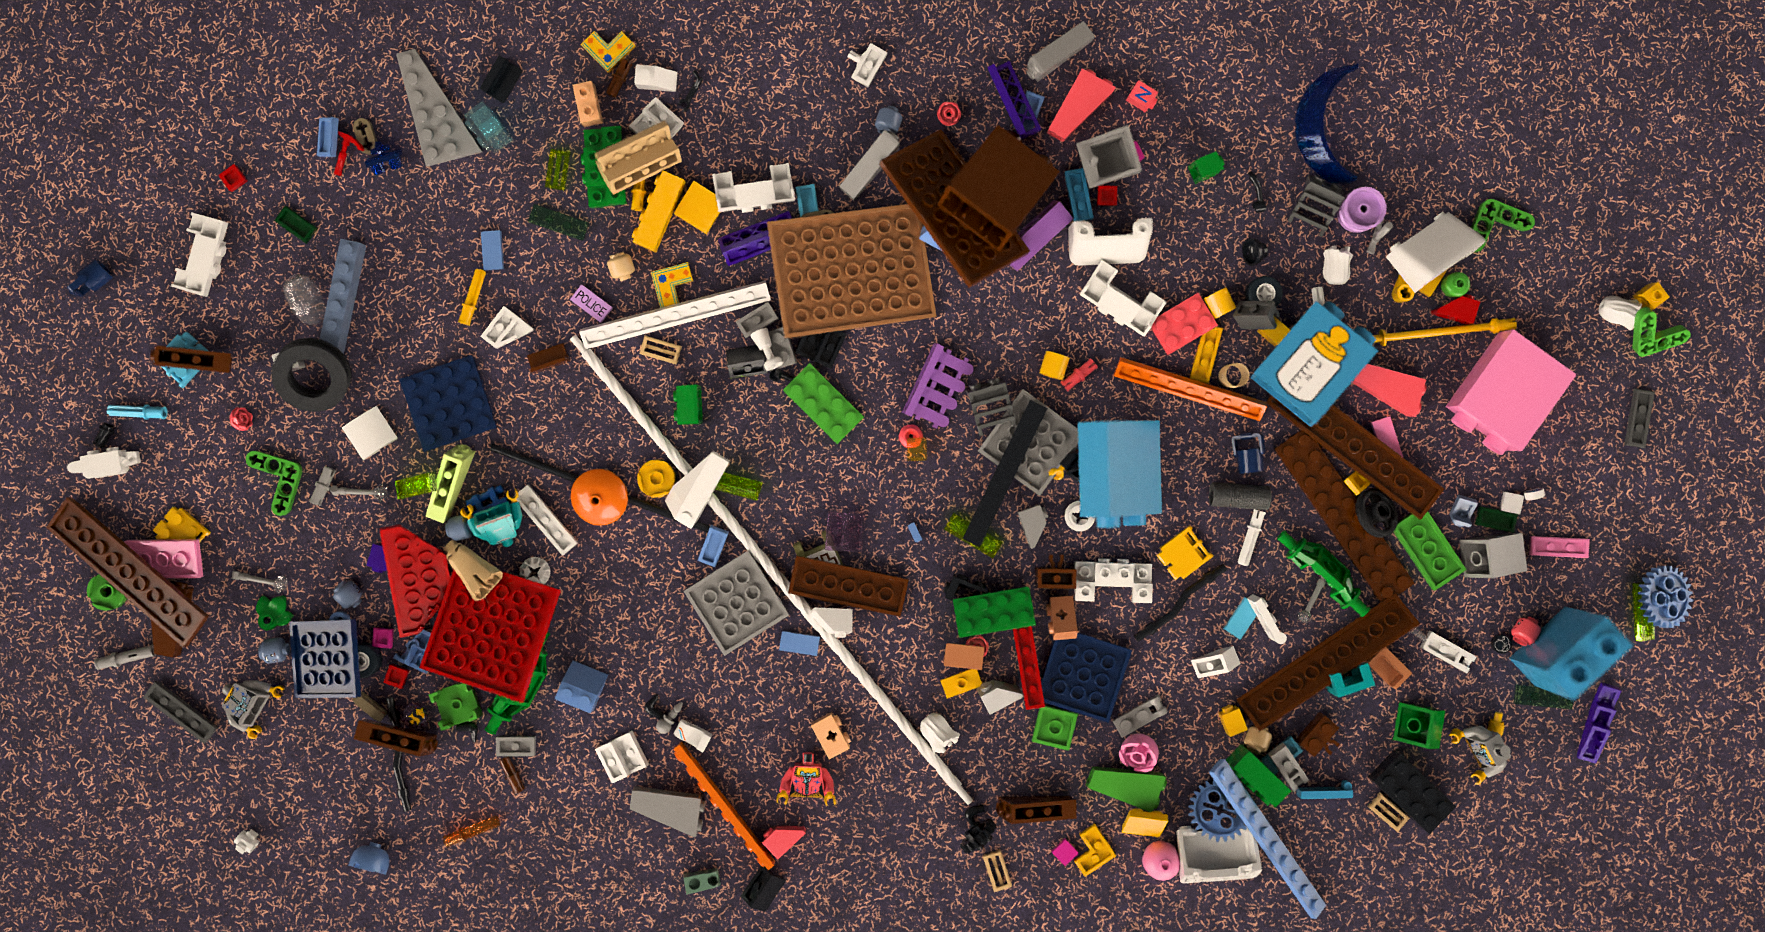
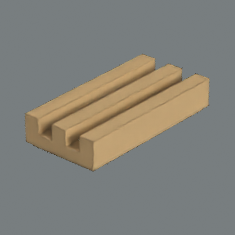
(676, 354)
(1376, 802)
(992, 855)

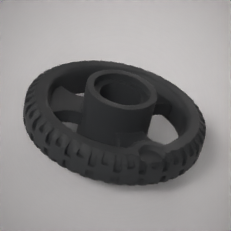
(1380, 510)

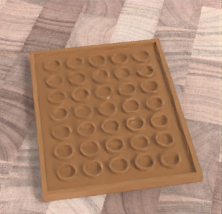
(850, 270)

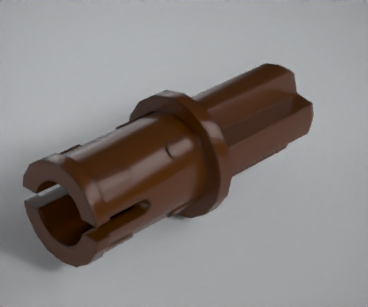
(619, 78)
(511, 775)

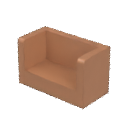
(1389, 668)

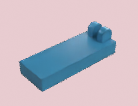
(1078, 195)
(1344, 791)

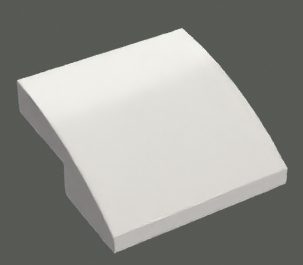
(653, 114)
(369, 433)
(622, 756)

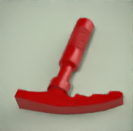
(347, 139)

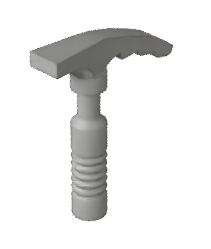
(1378, 234)

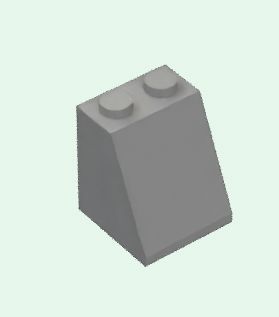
(1493, 555)

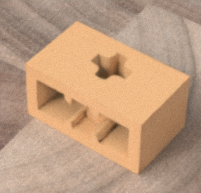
(587, 104)
(831, 746)

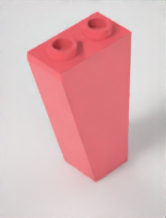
(1082, 100)
(1393, 388)

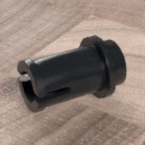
(103, 435)

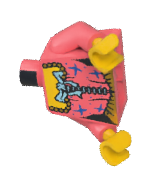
(807, 780)

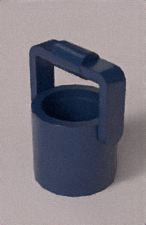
(94, 277)
(1249, 459)

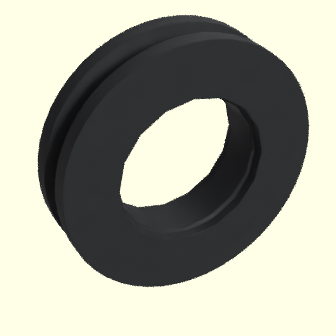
(300, 396)

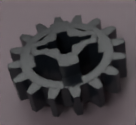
(978, 835)

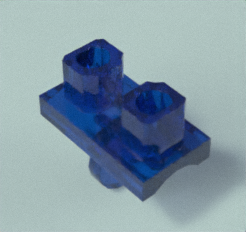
(376, 162)

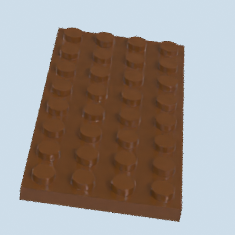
(922, 176)

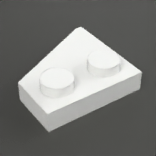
(505, 328)

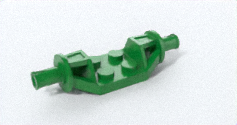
(1327, 566)
(501, 703)

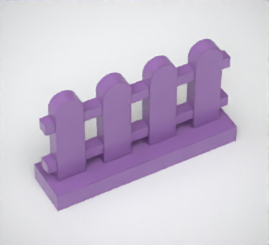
(937, 376)

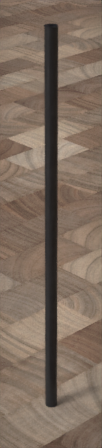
(572, 477)

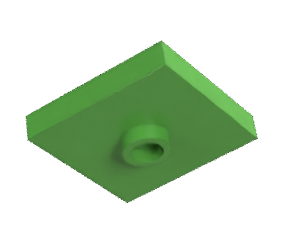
(1054, 727)

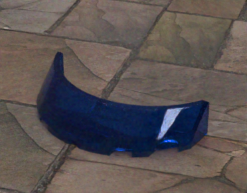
(1310, 127)

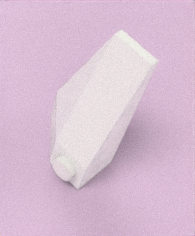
(694, 490)

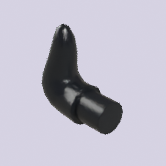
(651, 710)
(468, 727)
(972, 811)

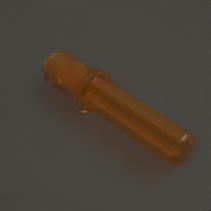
(471, 831)

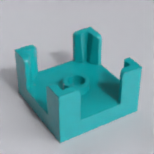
(1361, 679)

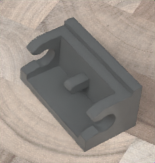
(1256, 314)

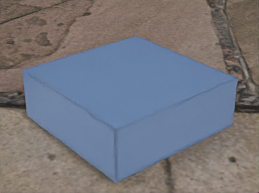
(914, 532)

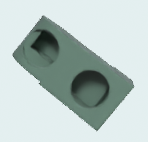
(701, 880)

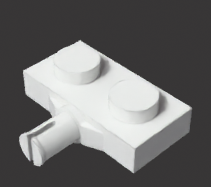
(867, 64)

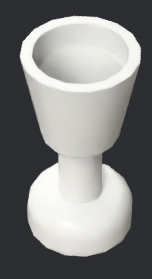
(762, 340)

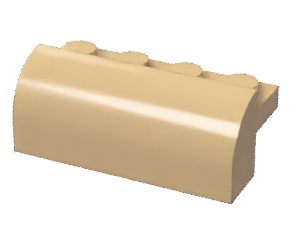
(638, 157)

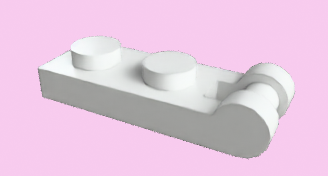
(1266, 619)
(1447, 651)

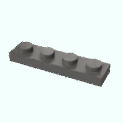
(180, 712)

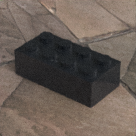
(1411, 791)

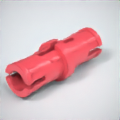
(1079, 374)

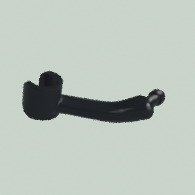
(694, 88)
(1260, 205)
(776, 375)

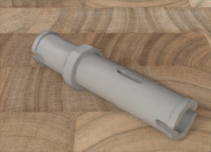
(117, 659)

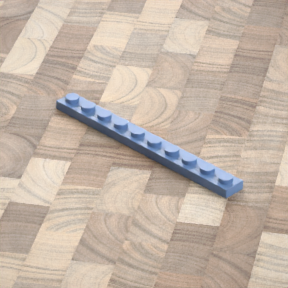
(1267, 838)

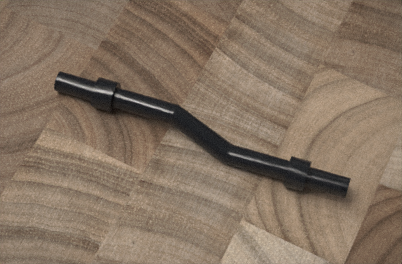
(1208, 578)
(402, 790)

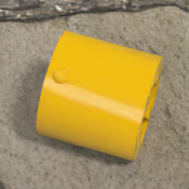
(1220, 303)
(1054, 365)

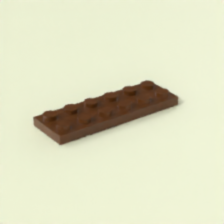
(848, 586)

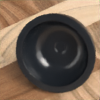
(1256, 251)

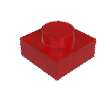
(233, 178)
(1107, 195)
(396, 676)

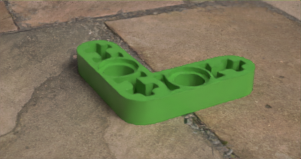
(1496, 215)
(1648, 342)
(283, 472)

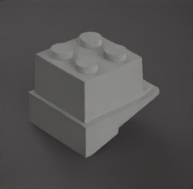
(1109, 157)

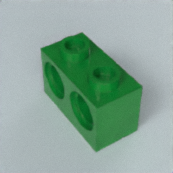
(1206, 167)

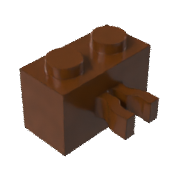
(1055, 576)
(1317, 734)

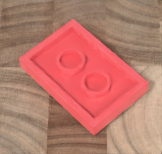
(1183, 324)

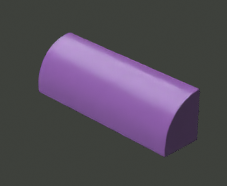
(1042, 230)

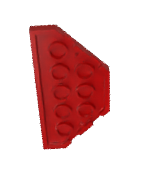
(416, 577)

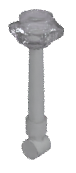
(379, 492)
(279, 583)
(1304, 615)

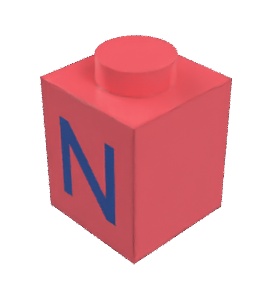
(1142, 96)

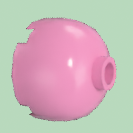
(1139, 752)
(1161, 860)

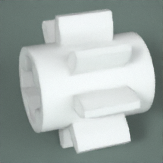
(246, 841)

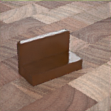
(548, 358)

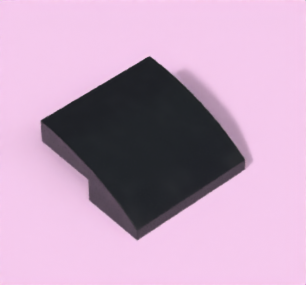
(821, 347)

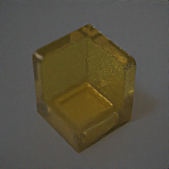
(916, 449)

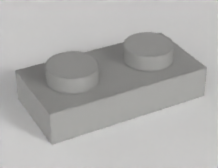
(757, 319)
(782, 347)
(515, 745)

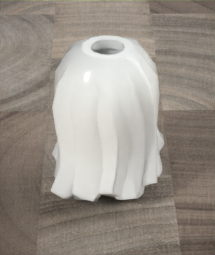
(1337, 265)
(1619, 310)
(938, 732)

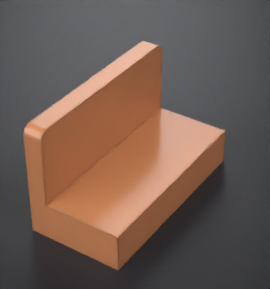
(963, 656)

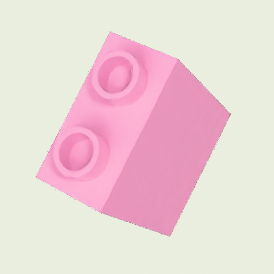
(1509, 392)

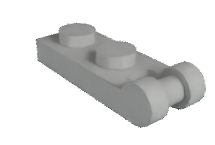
(1139, 716)
(1288, 766)

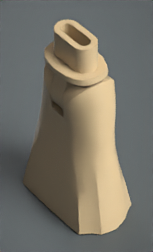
(473, 570)

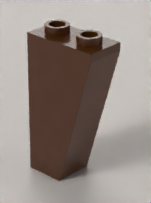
(191, 359)
(162, 642)
(396, 737)
(1036, 808)

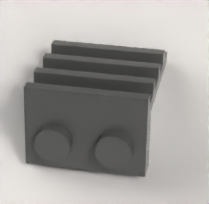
(1324, 193)
(988, 393)

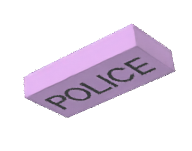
(591, 303)

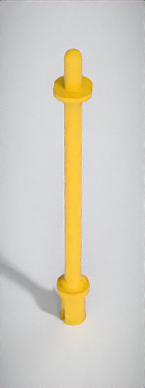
(1494, 326)

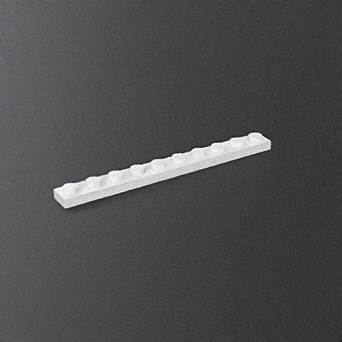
(675, 314)

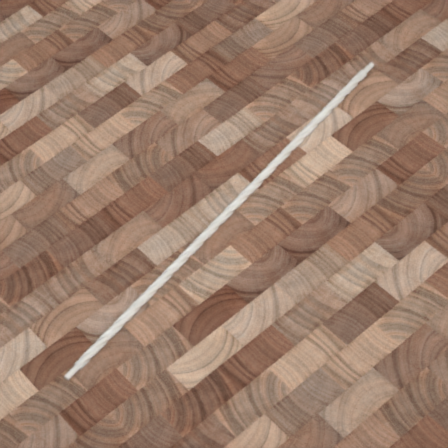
(770, 568)

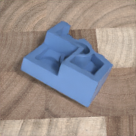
(415, 651)

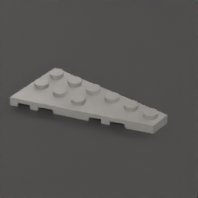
(437, 123)

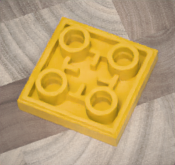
(698, 207)
(1145, 823)

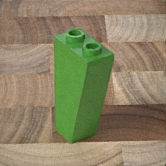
(1129, 786)

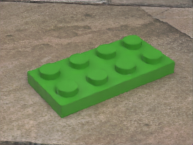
(823, 403)
(1429, 550)

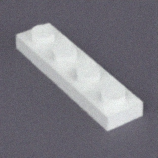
(546, 520)

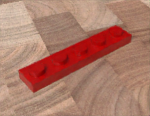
(1028, 668)

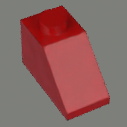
(1460, 309)

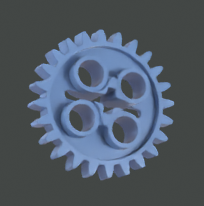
(1665, 596)
(1214, 826)

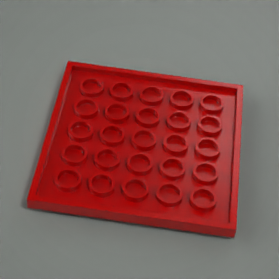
(491, 639)

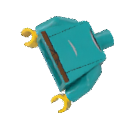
(496, 523)

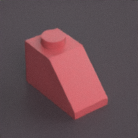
(782, 838)

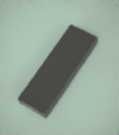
(1639, 418)

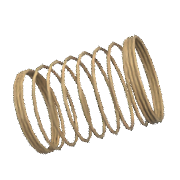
(1244, 375)

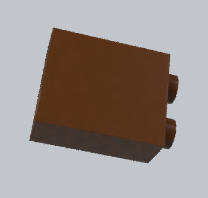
(998, 187)

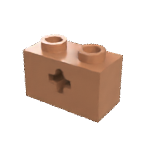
(1063, 607)

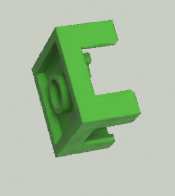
(456, 705)

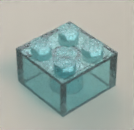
(488, 128)

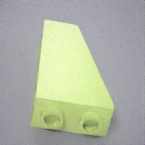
(449, 482)

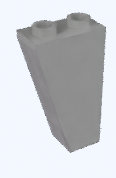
(1059, 51)
(869, 165)
(670, 808)

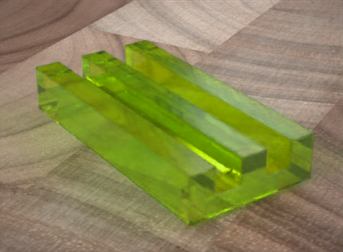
(559, 153)

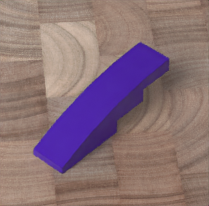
(1598, 722)

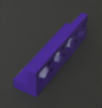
(1006, 99)
(748, 247)

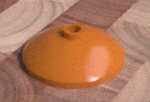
(609, 491)

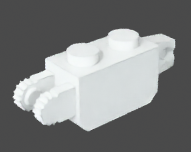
(104, 464)

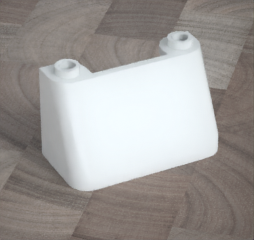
(1116, 249)
(1434, 250)
(1217, 861)

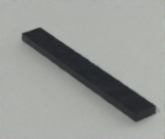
(1004, 473)

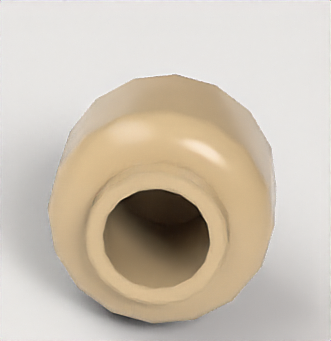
(620, 266)
(1257, 741)

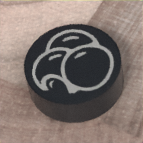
(1501, 643)

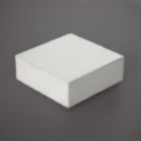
(1511, 502)

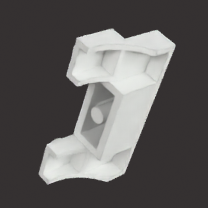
(755, 194)
(204, 256)
(1119, 304)
(1115, 575)

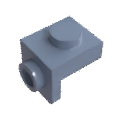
(1462, 511)

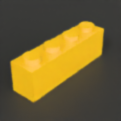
(659, 211)

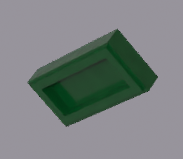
(296, 224)
(1496, 519)

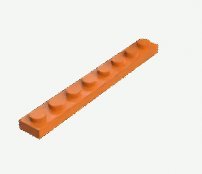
(1190, 389)
(728, 812)

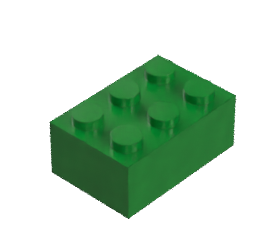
(1257, 776)

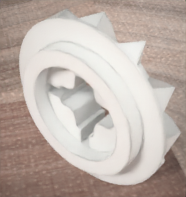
(1070, 519)
(535, 562)

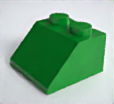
(688, 404)
(1419, 725)

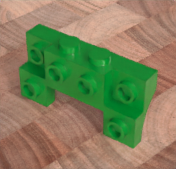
(598, 192)

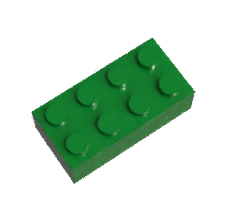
(994, 612)

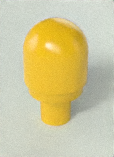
(1496, 724)

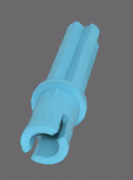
(137, 411)

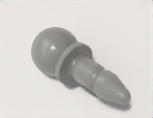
(664, 725)

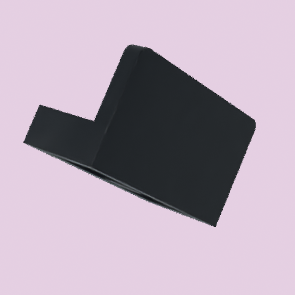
(501, 79)
(745, 361)
(762, 889)

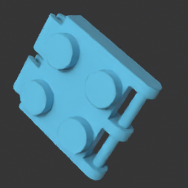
(183, 341)

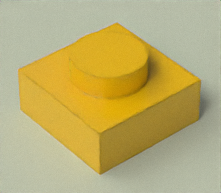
(1356, 483)

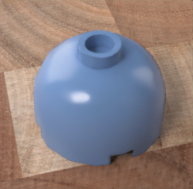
(370, 858)

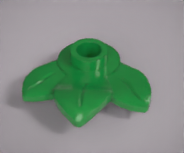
(275, 610)

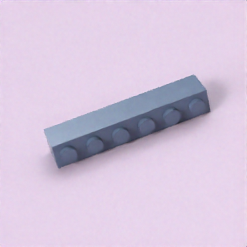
(343, 293)

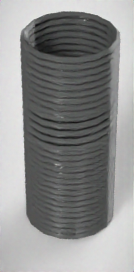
(1243, 497)

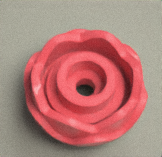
(948, 107)
(241, 419)
(906, 431)
(979, 641)

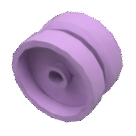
(1370, 202)

